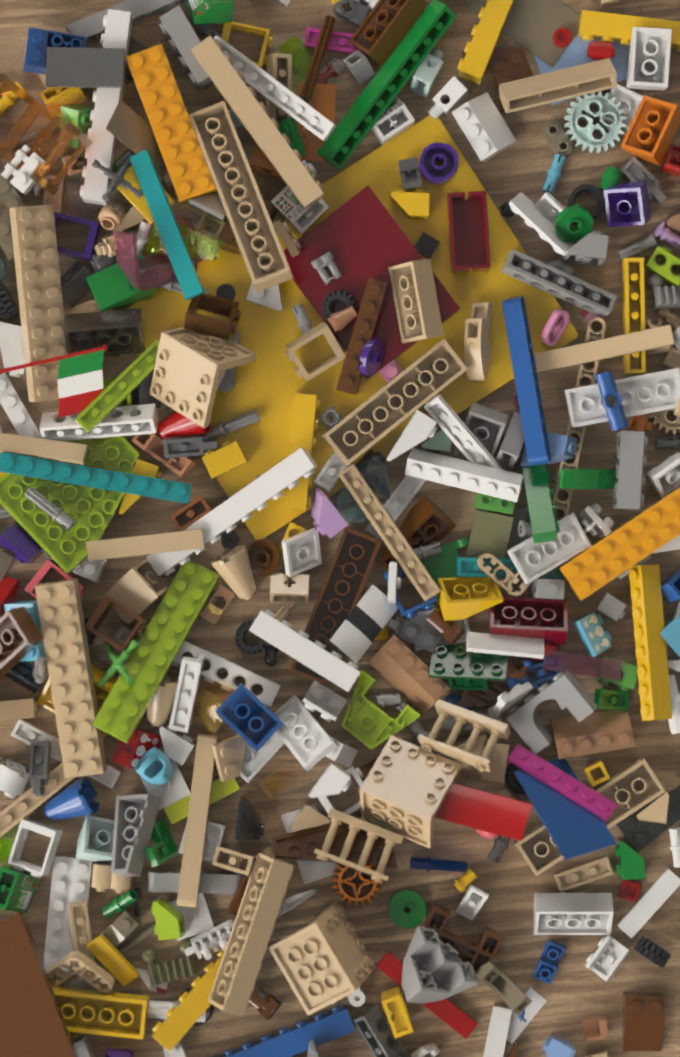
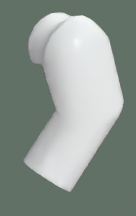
(424, 1050)

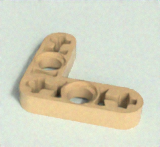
(507, 581)
(100, 980)

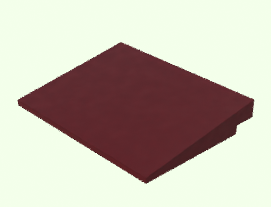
(363, 247)

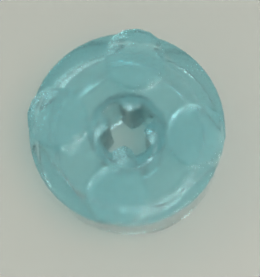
(344, 507)

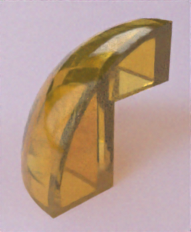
(206, 704)

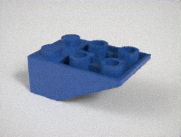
(37, 45)

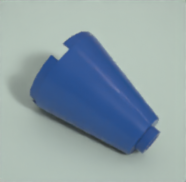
(73, 802)

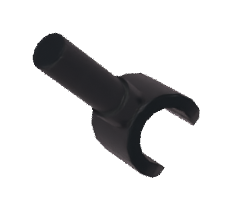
(136, 903)

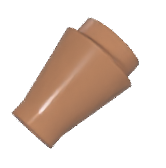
(341, 318)

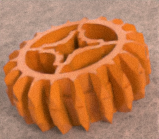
(348, 880)

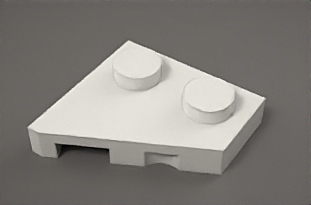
(268, 297)

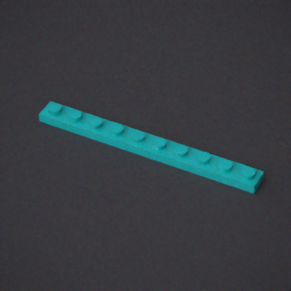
(95, 478)

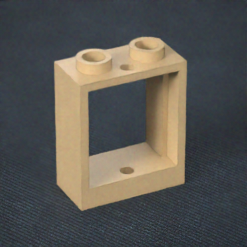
(307, 337)

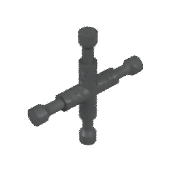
(117, 179)

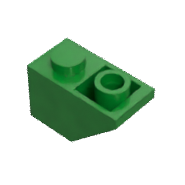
(630, 864)

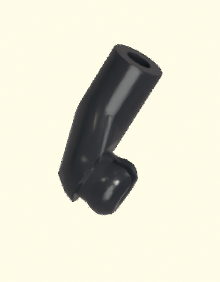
(270, 655)

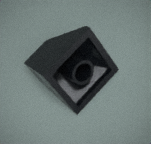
(375, 471)
(248, 822)

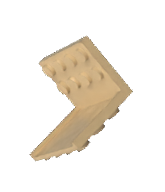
(190, 370)
(407, 790)
(323, 959)

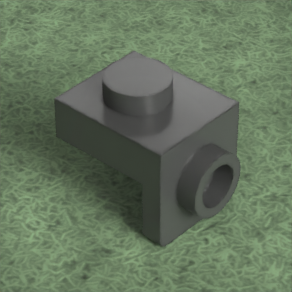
(410, 173)

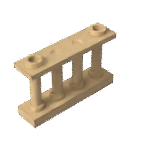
(464, 717)
(355, 826)

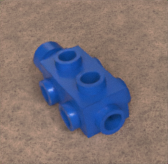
(540, 676)

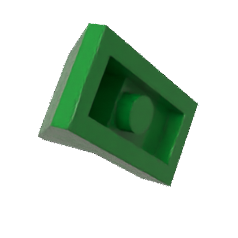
(611, 699)

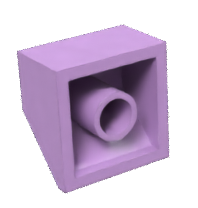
(326, 516)

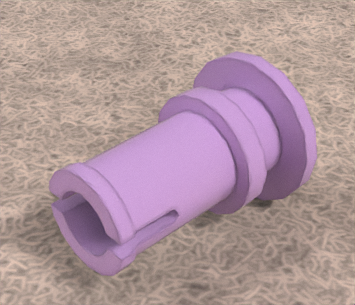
(667, 235)

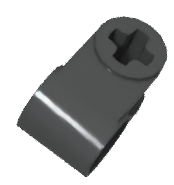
(355, 12)

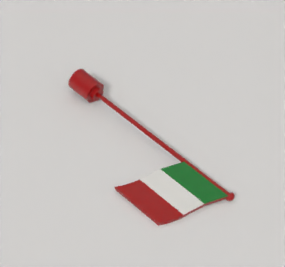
(78, 378)

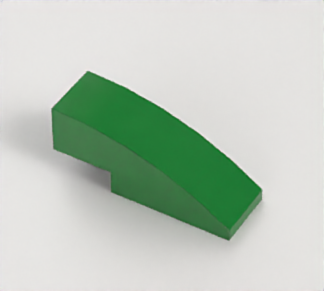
(587, 478)

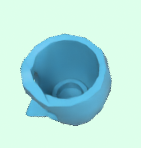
(155, 767)

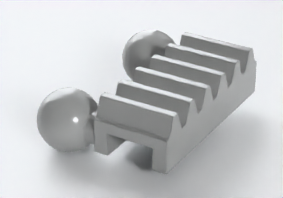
(664, 297)

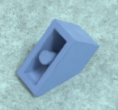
(558, 1047)

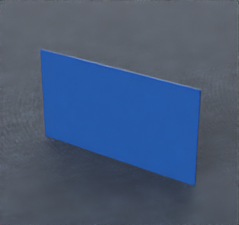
(568, 823)

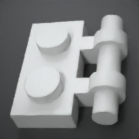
(21, 178)

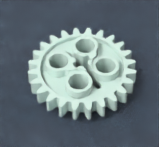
(584, 135)

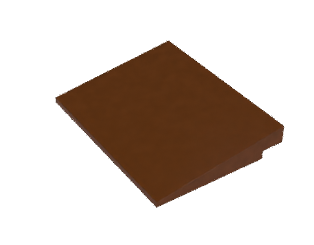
(28, 1007)

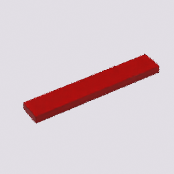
(443, 1008)

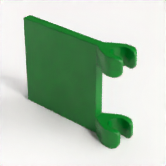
(444, 564)

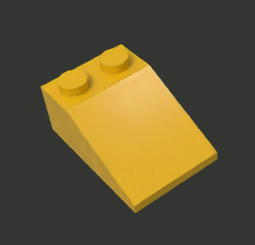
(466, 596)

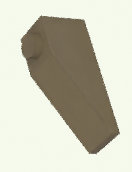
(121, 927)

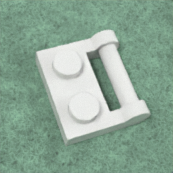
(509, 699)

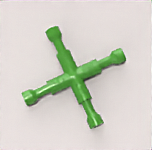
(118, 663)

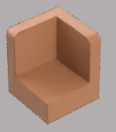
(595, 1028)

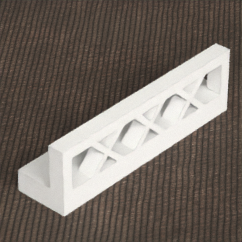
(186, 693)

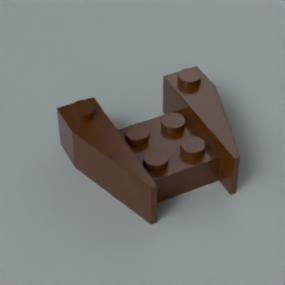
(468, 951)

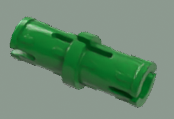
(119, 903)

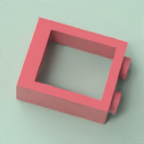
(43, 572)

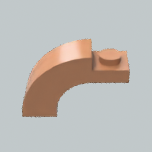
(155, 447)

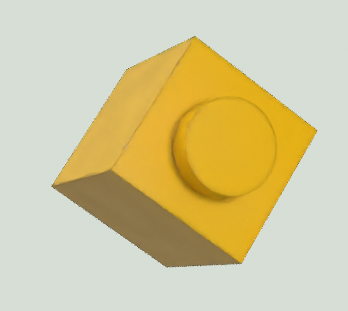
(595, 772)

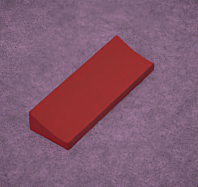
(485, 811)

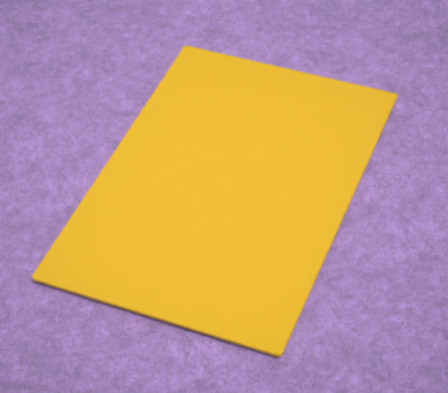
(272, 380)

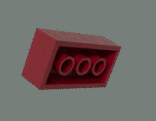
(530, 618)

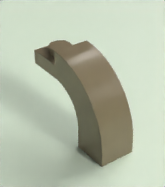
(503, 987)

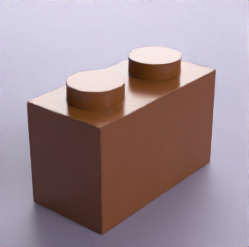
(190, 513)

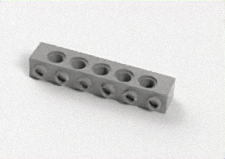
(558, 283)

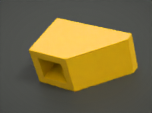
(413, 204)

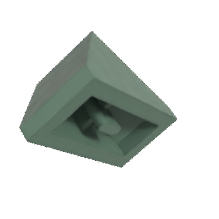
(439, 442)

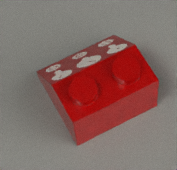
(130, 753)

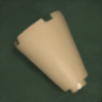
(236, 571)
(162, 701)

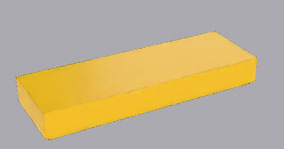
(112, 959)

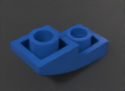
(548, 961)

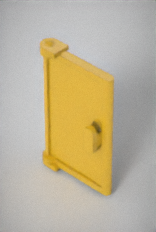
(140, 204)

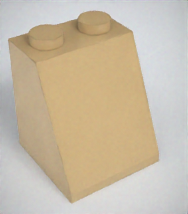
(138, 590)

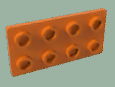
(324, 101)

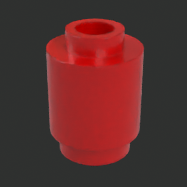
(601, 50)

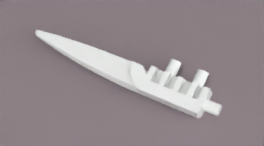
(220, 934)

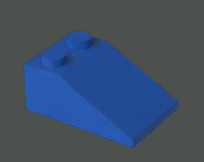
(249, 717)

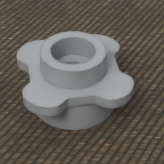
(330, 413)

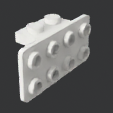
(541, 218)

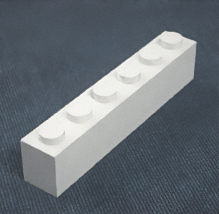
(464, 474)
(304, 650)

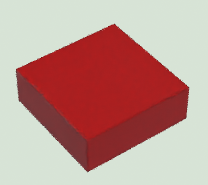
(629, 890)

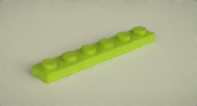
(118, 389)

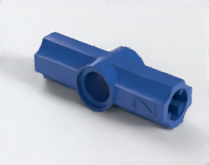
(608, 388)

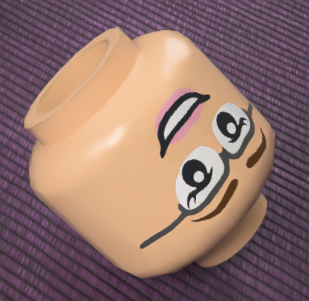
(111, 215)

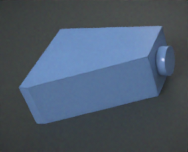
(561, 448)

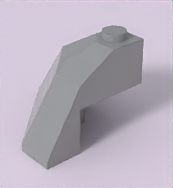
(434, 969)

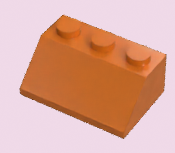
(652, 130)

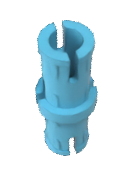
(554, 173)

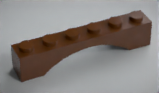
(363, 332)

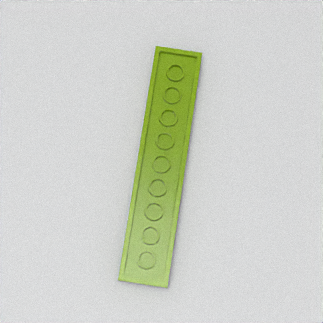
(156, 650)

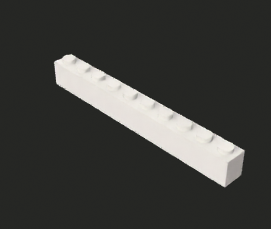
(116, 35)
(240, 507)

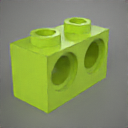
(665, 269)

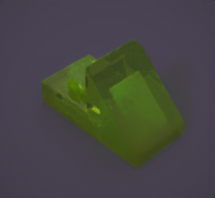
(300, 56)

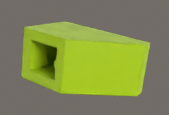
(168, 920)

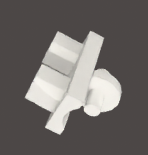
(593, 522)

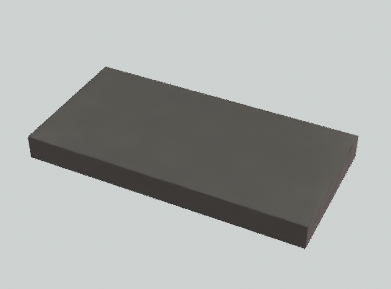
(85, 67)

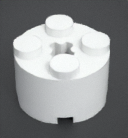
(12, 778)

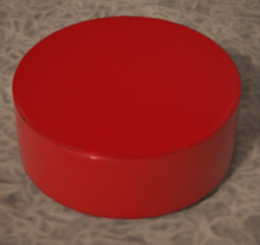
(562, 37)

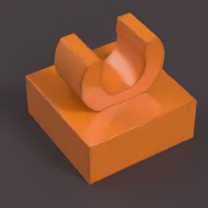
(640, 423)

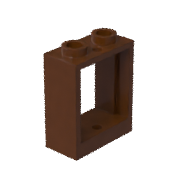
(209, 325)
(100, 614)

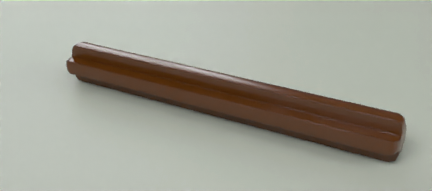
(317, 58)

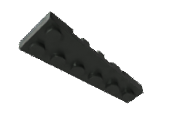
(642, 832)

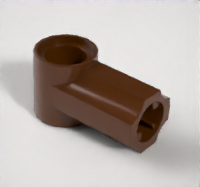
(448, 629)
(265, 1003)

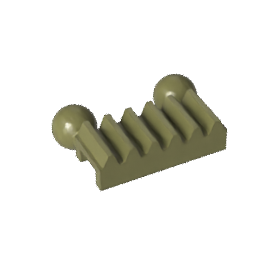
(171, 969)

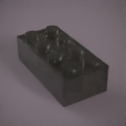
(116, 328)

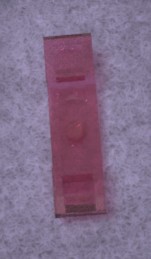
(582, 665)

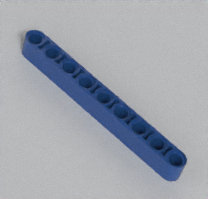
(526, 381)

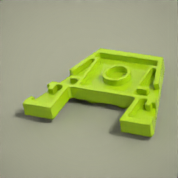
(368, 721)

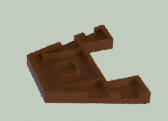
(507, 66)

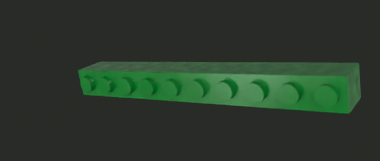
(386, 84)

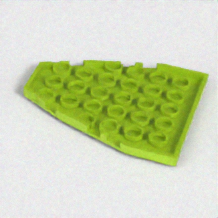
(86, 505)

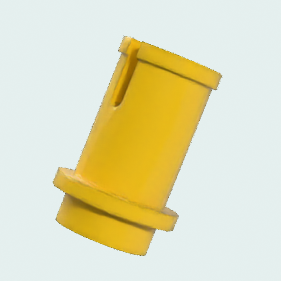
(465, 880)

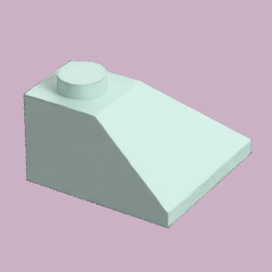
(95, 839)

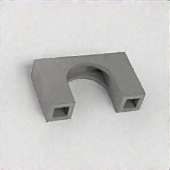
(563, 689)

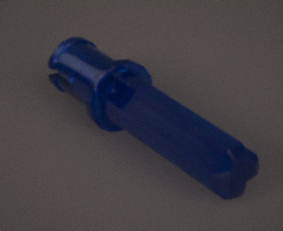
(436, 864)

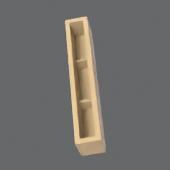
(557, 85)

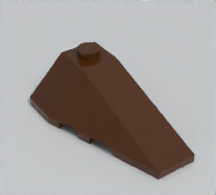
(421, 527)

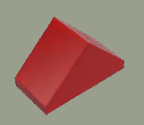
(672, 161)

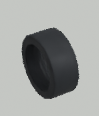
(591, 189)

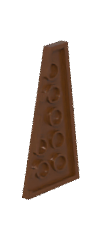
(301, 845)

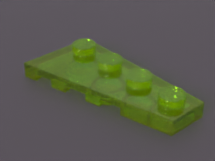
(197, 243)

